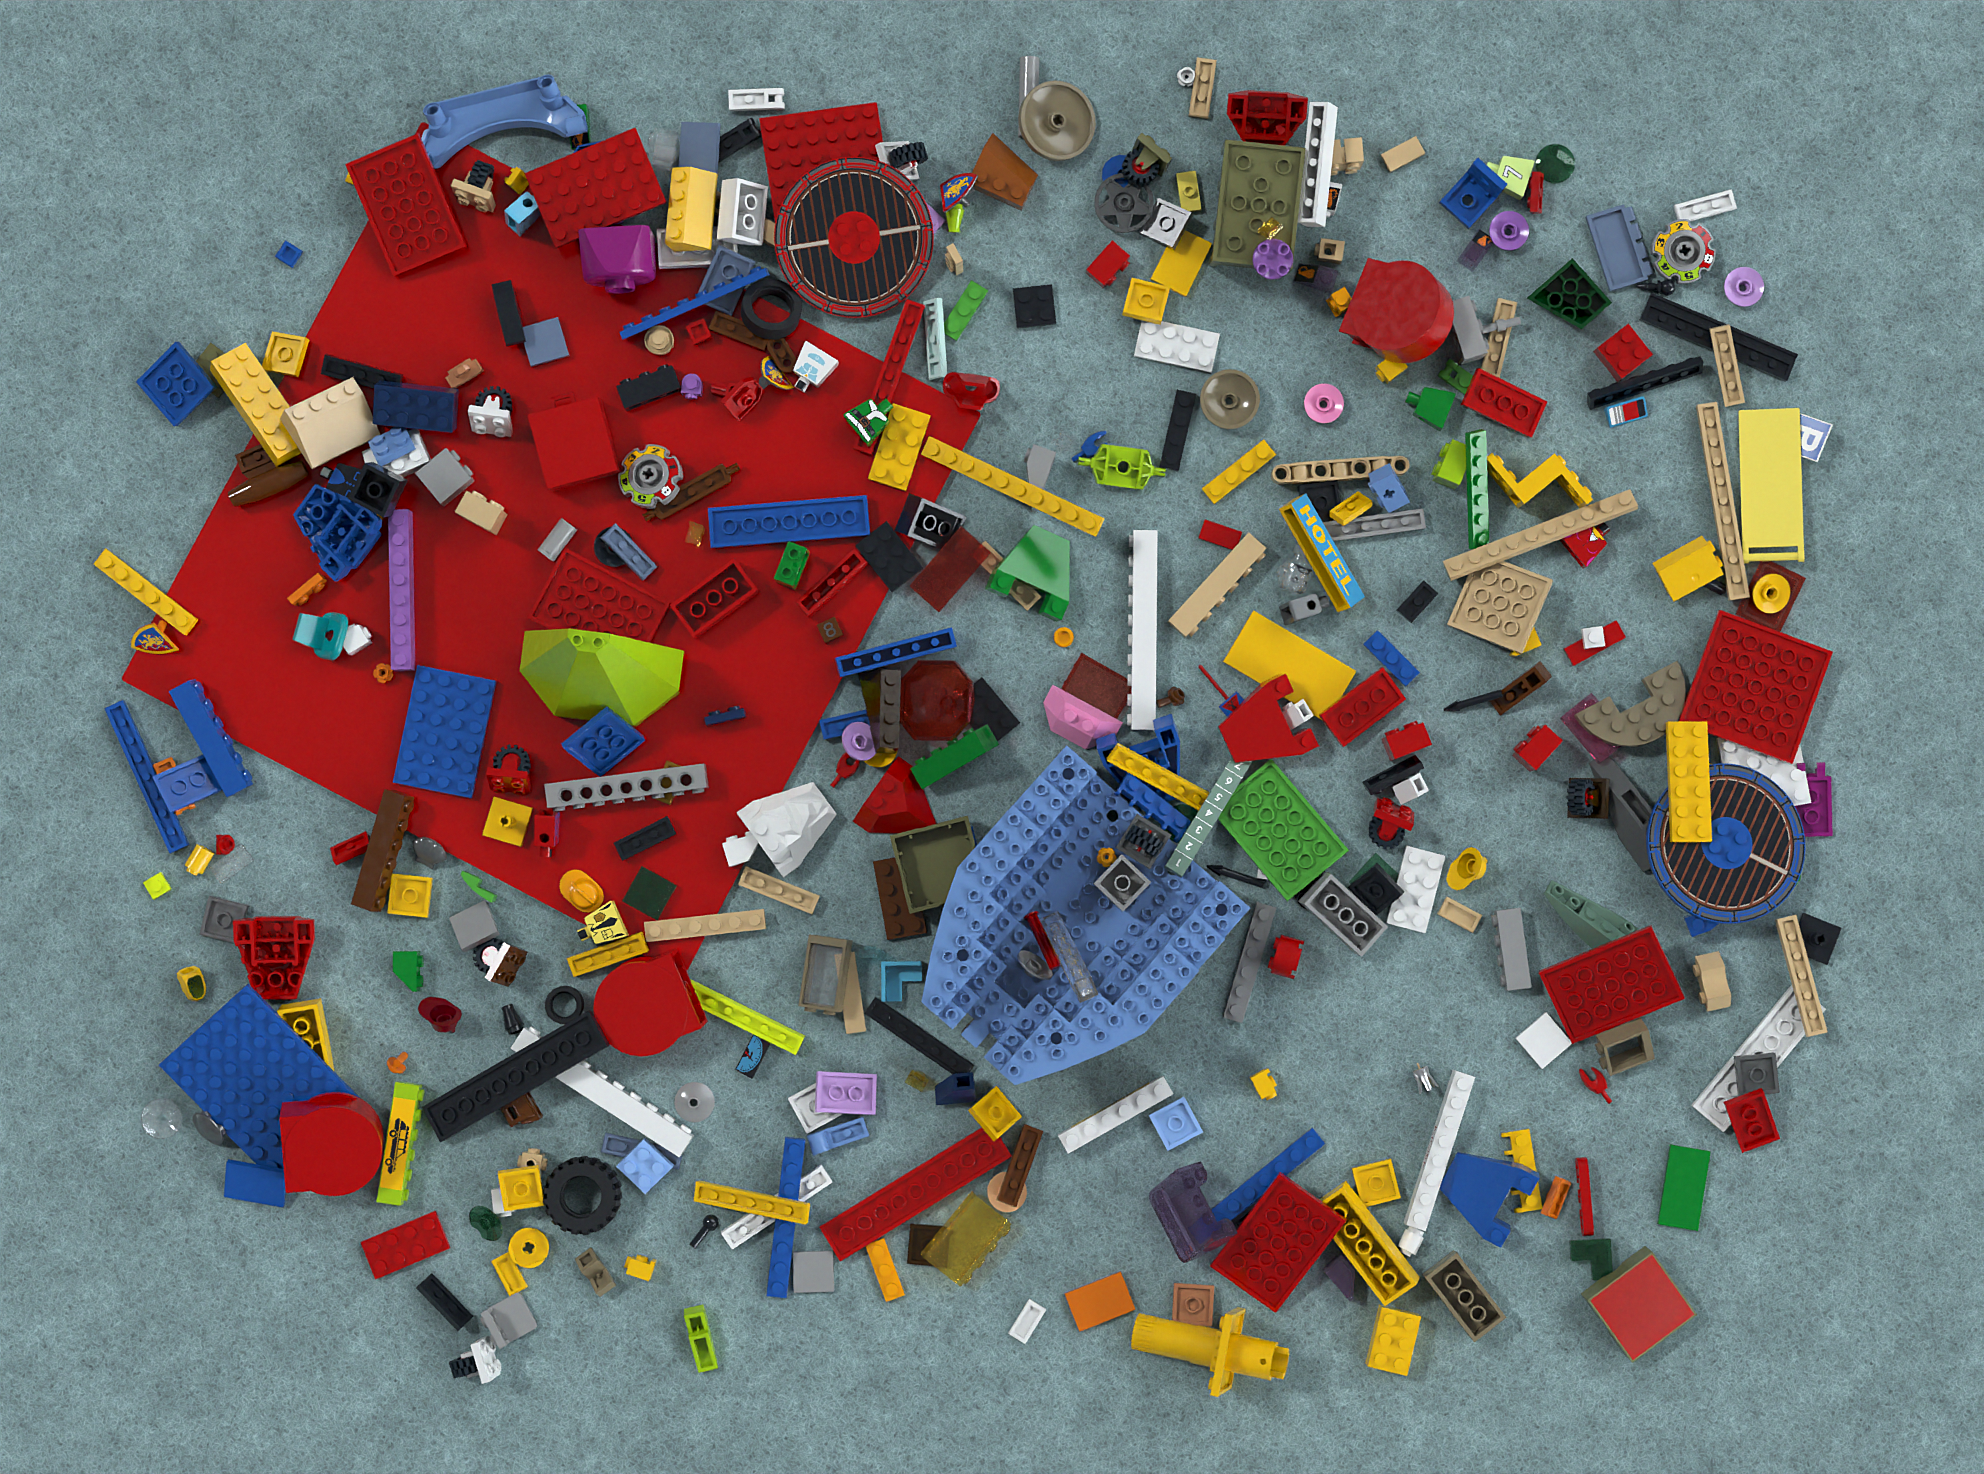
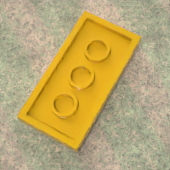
(899, 447)

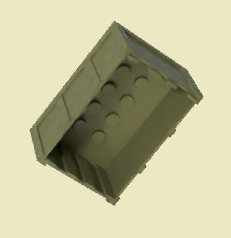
(1253, 187)

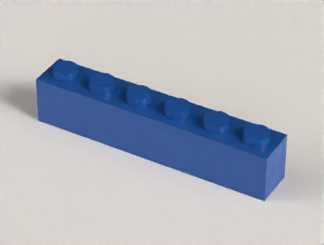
(895, 652)
(210, 737)

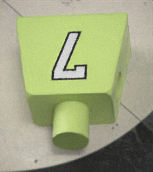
(1515, 173)

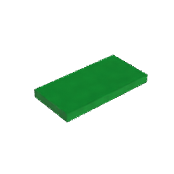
(1683, 1187)

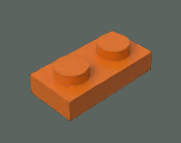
(301, 595)

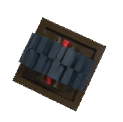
(1588, 798)

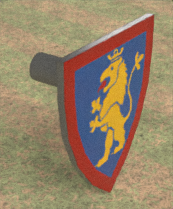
(956, 189)

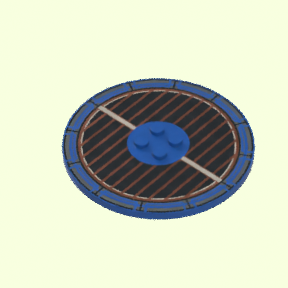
(1752, 853)

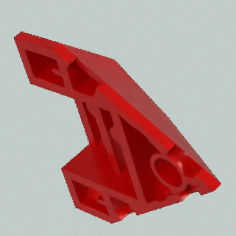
(1266, 115)
(895, 803)

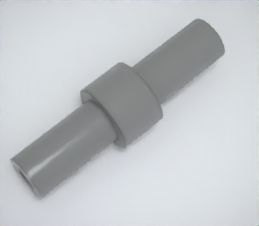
(1501, 325)

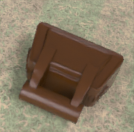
(525, 1109)

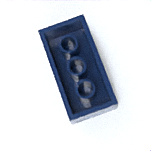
(415, 406)

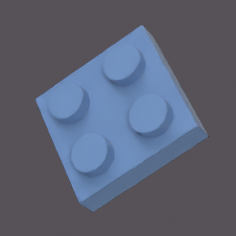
(391, 445)

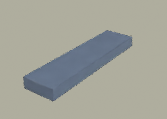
(621, 1146)

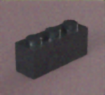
(648, 387)

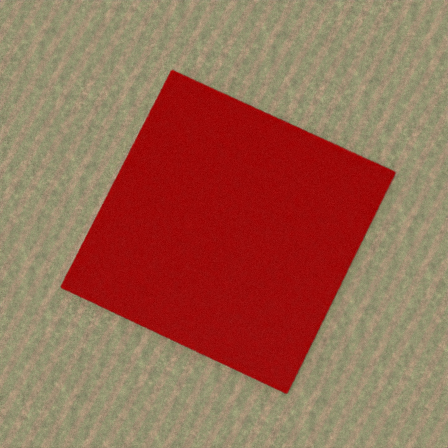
(480, 586)

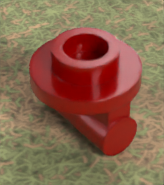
(224, 844)

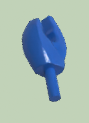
(1088, 447)

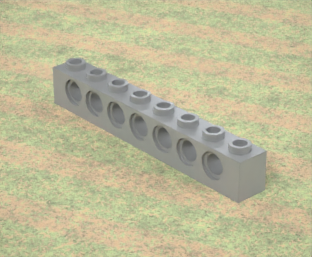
(555, 791)

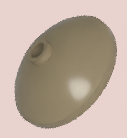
(1231, 385)

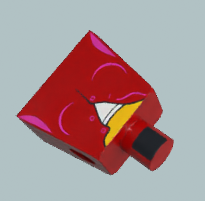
(1586, 544)

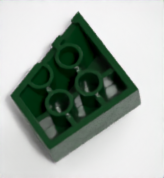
(1571, 296)

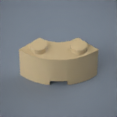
(1712, 981)

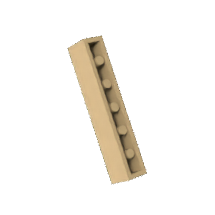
(1220, 581)

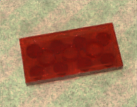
(950, 569)

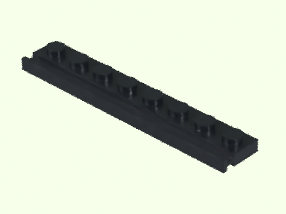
(1695, 329)

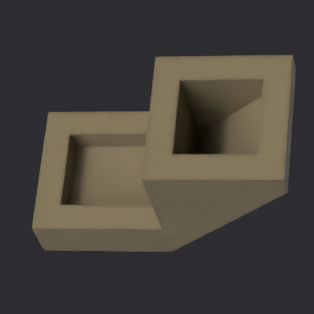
(595, 1271)

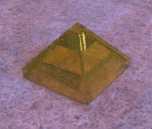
(1270, 229)
(917, 1080)

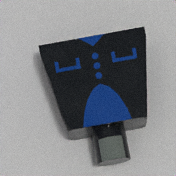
(341, 479)

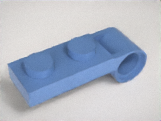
(837, 1135)

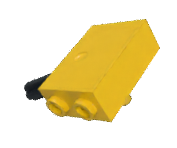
(1690, 569)

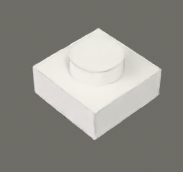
(1593, 637)

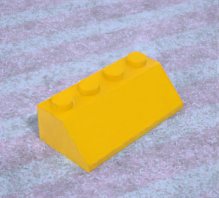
(691, 209)

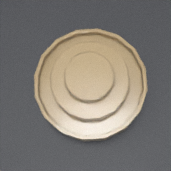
(659, 340)

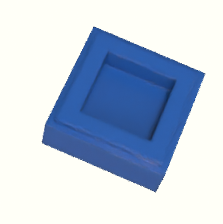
(288, 254)

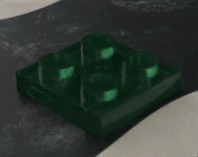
(649, 893)

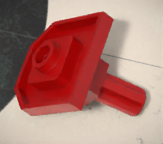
(739, 397)

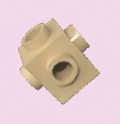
(534, 1155)

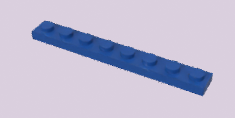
(701, 298)
(143, 771)
(1261, 1180)
(783, 1229)

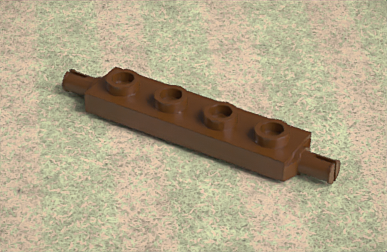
(694, 491)

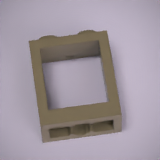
(1629, 1058)

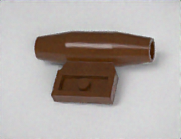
(263, 476)

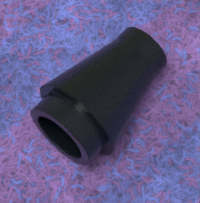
(512, 1020)

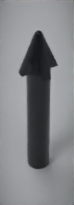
(1456, 706)
(1220, 870)

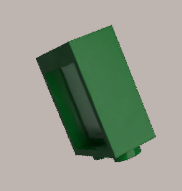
(791, 561)

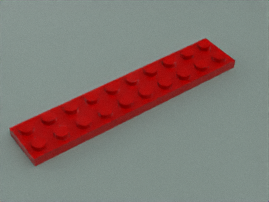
(913, 1192)

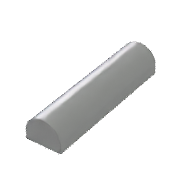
(1027, 78)

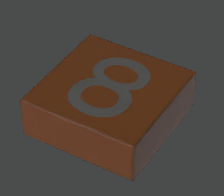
(829, 630)

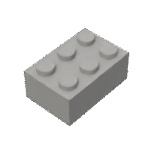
(1466, 332)

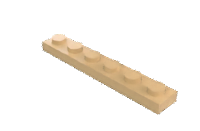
(705, 925)
(1801, 975)

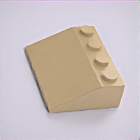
(330, 423)

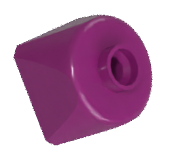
(618, 257)

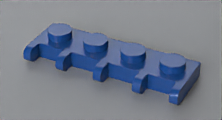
(1153, 806)

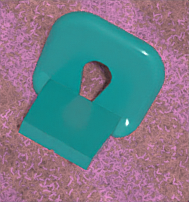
(312, 630)

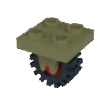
(1145, 161)

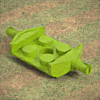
(1106, 461)

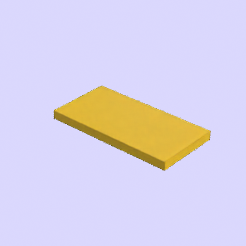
(1269, 650)

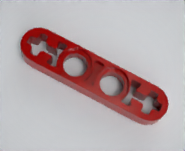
(1584, 1196)

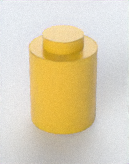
(199, 860)

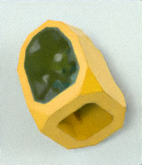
(192, 983)

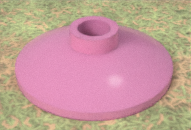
(1331, 396)

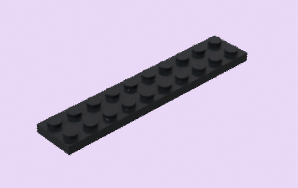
(515, 1076)

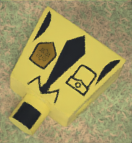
(603, 925)

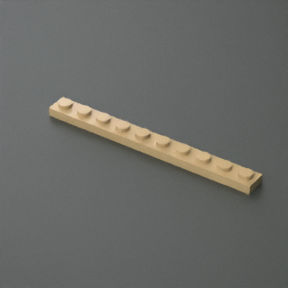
(1722, 501)
(1540, 535)

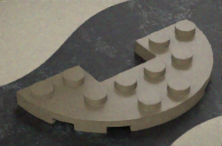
(1644, 721)

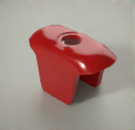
(986, 389)

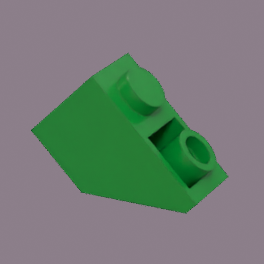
(407, 967)

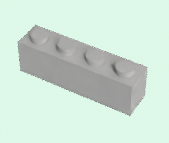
(1511, 948)

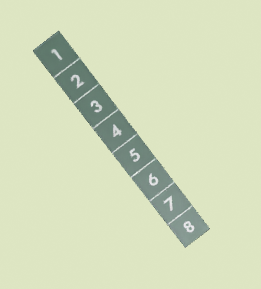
(1206, 817)

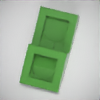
(474, 883)

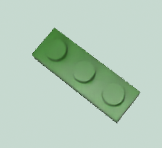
(964, 310)

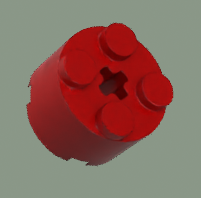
(1286, 956)

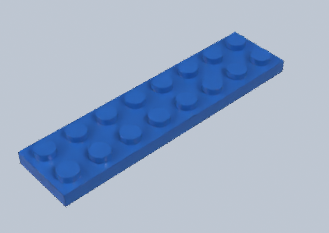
(788, 521)

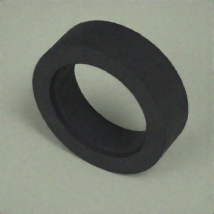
(775, 288)

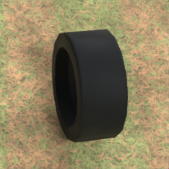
(549, 1004)

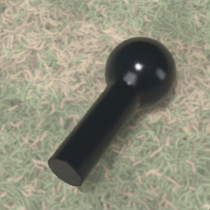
(710, 1223)

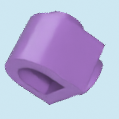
(691, 386)

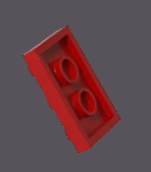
(1751, 1120)

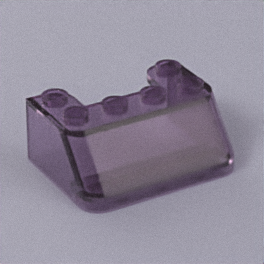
(1187, 1214)

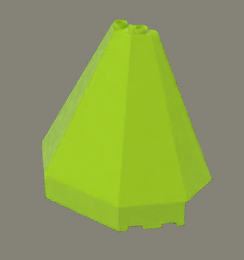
(588, 670)

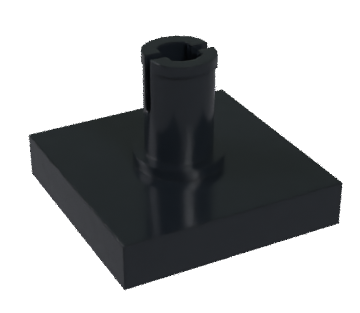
(1818, 937)

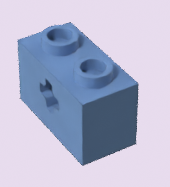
(1388, 487)

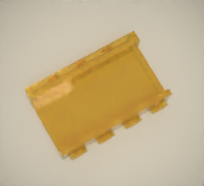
(966, 1239)

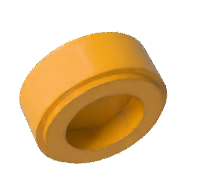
(1063, 637)

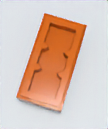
(1555, 1197)

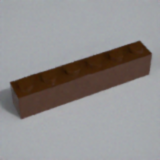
(382, 850)

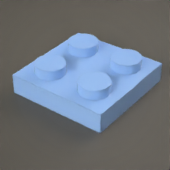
(1175, 1123)
(644, 1165)

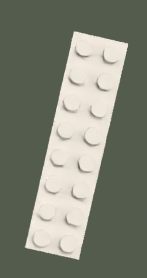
(1775, 1033)

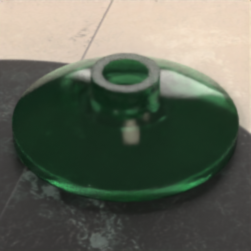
(486, 1223)

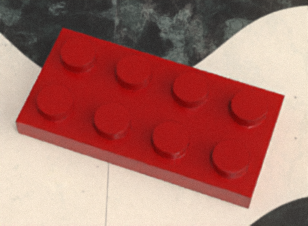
(1504, 403)
(1362, 707)
(405, 1245)

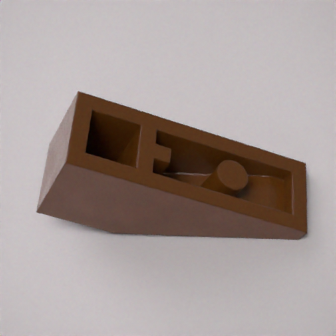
(1521, 687)

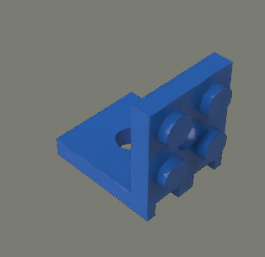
(1481, 185)

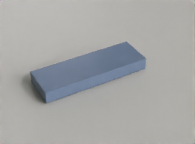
(628, 551)

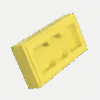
(1188, 191)

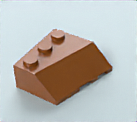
(1003, 174)

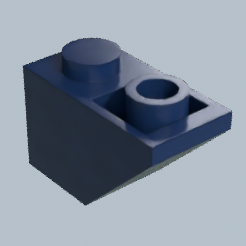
(956, 1089)

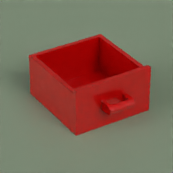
(574, 442)

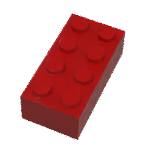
(714, 598)

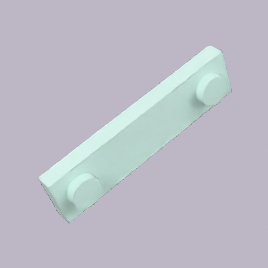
(935, 339)

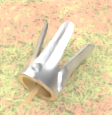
(1423, 1075)

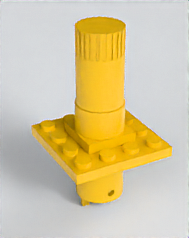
(1220, 1349)

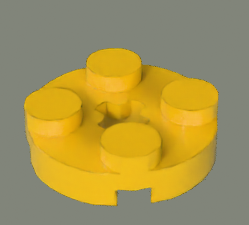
(524, 1258)

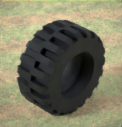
(565, 1217)

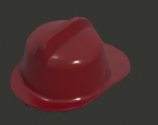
(440, 1013)

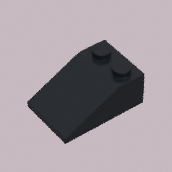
(928, 521)

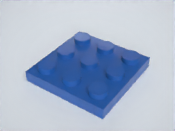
(176, 384)
(603, 741)

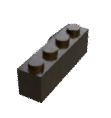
(882, 703)

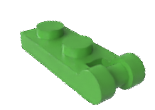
(1461, 380)

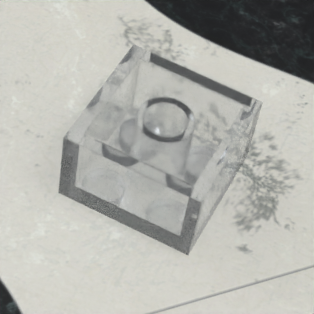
(663, 151)

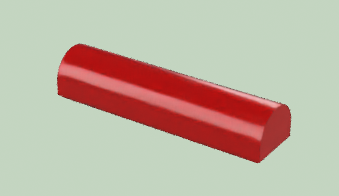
(831, 583)

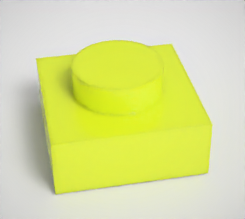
(157, 885)

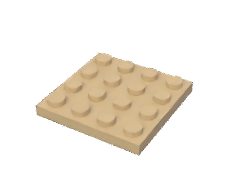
(1501, 605)

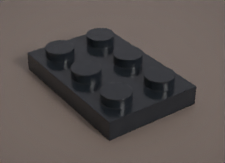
(889, 557)
(991, 710)

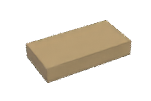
(1402, 154)
(1459, 914)

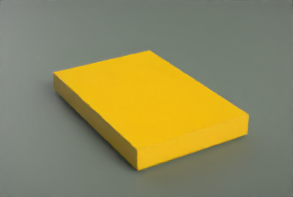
(1180, 266)

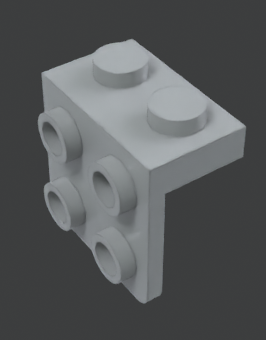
(508, 1320)

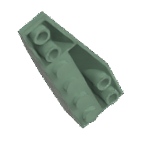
(1586, 918)

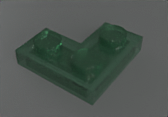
(1596, 1251)

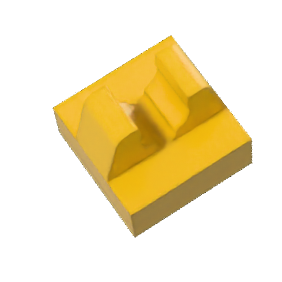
(517, 180)

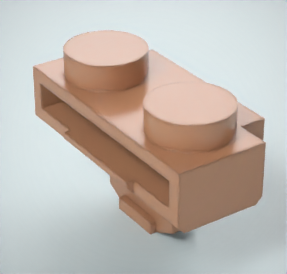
(463, 372)

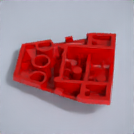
(275, 952)

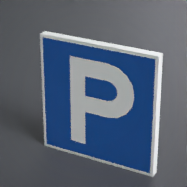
(1813, 436)

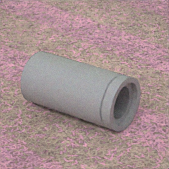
(557, 539)

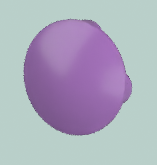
(1272, 259)

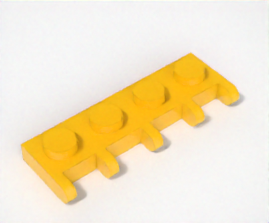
(1523, 1153)

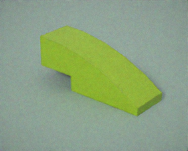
(700, 1338)

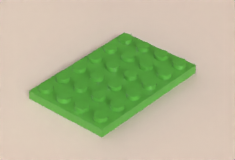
(1280, 830)

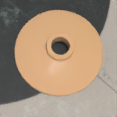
(993, 1191)

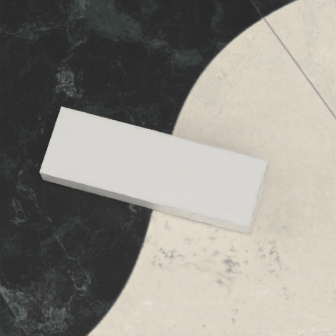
(1706, 206)

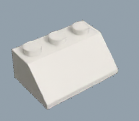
(742, 212)
(407, 463)

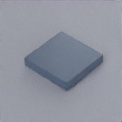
(545, 342)

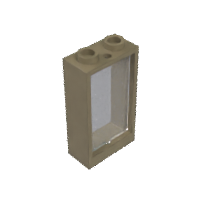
(825, 974)

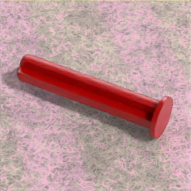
(1042, 940)

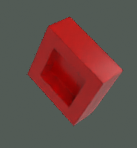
(698, 331)

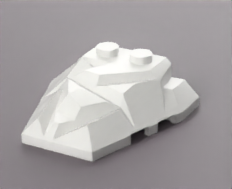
(788, 824)

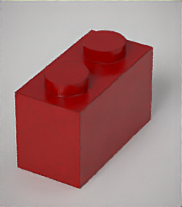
(1108, 265)

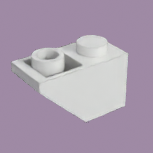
(740, 849)

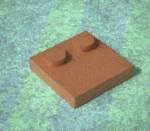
(1193, 1303)

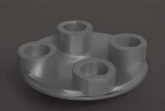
(208, 1128)

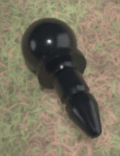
(1665, 287)

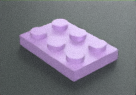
(845, 1093)

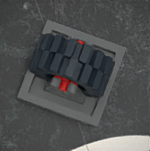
(1143, 841)

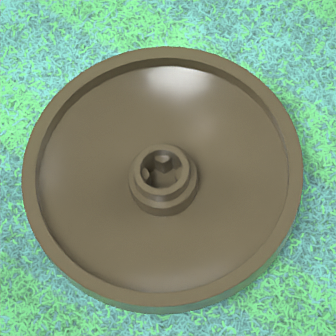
(1056, 120)

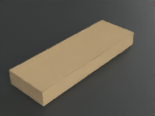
(1202, 88)

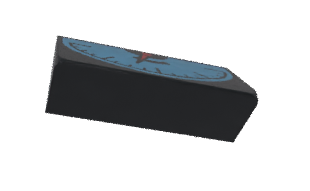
(753, 1056)

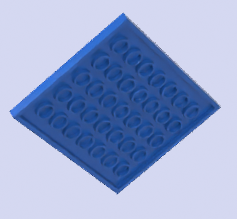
(244, 1069)

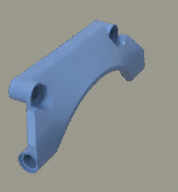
(516, 105)

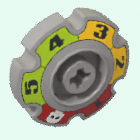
(1683, 236)
(645, 463)

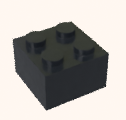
(378, 489)

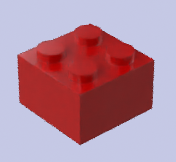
(1623, 352)
(1406, 741)
(1537, 747)

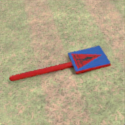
(1231, 702)

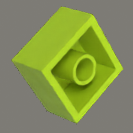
(1452, 465)

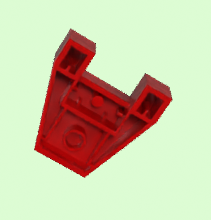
(1259, 728)

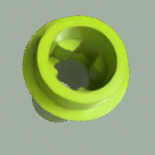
(954, 218)

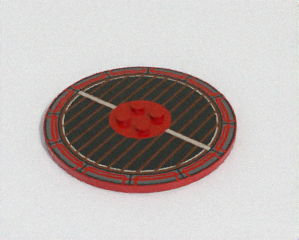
(853, 237)

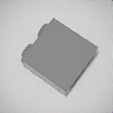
(445, 476)

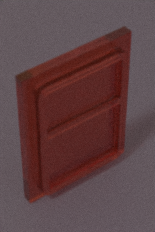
(1771, 620)
(1097, 686)

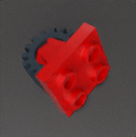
(510, 771)
(1389, 823)

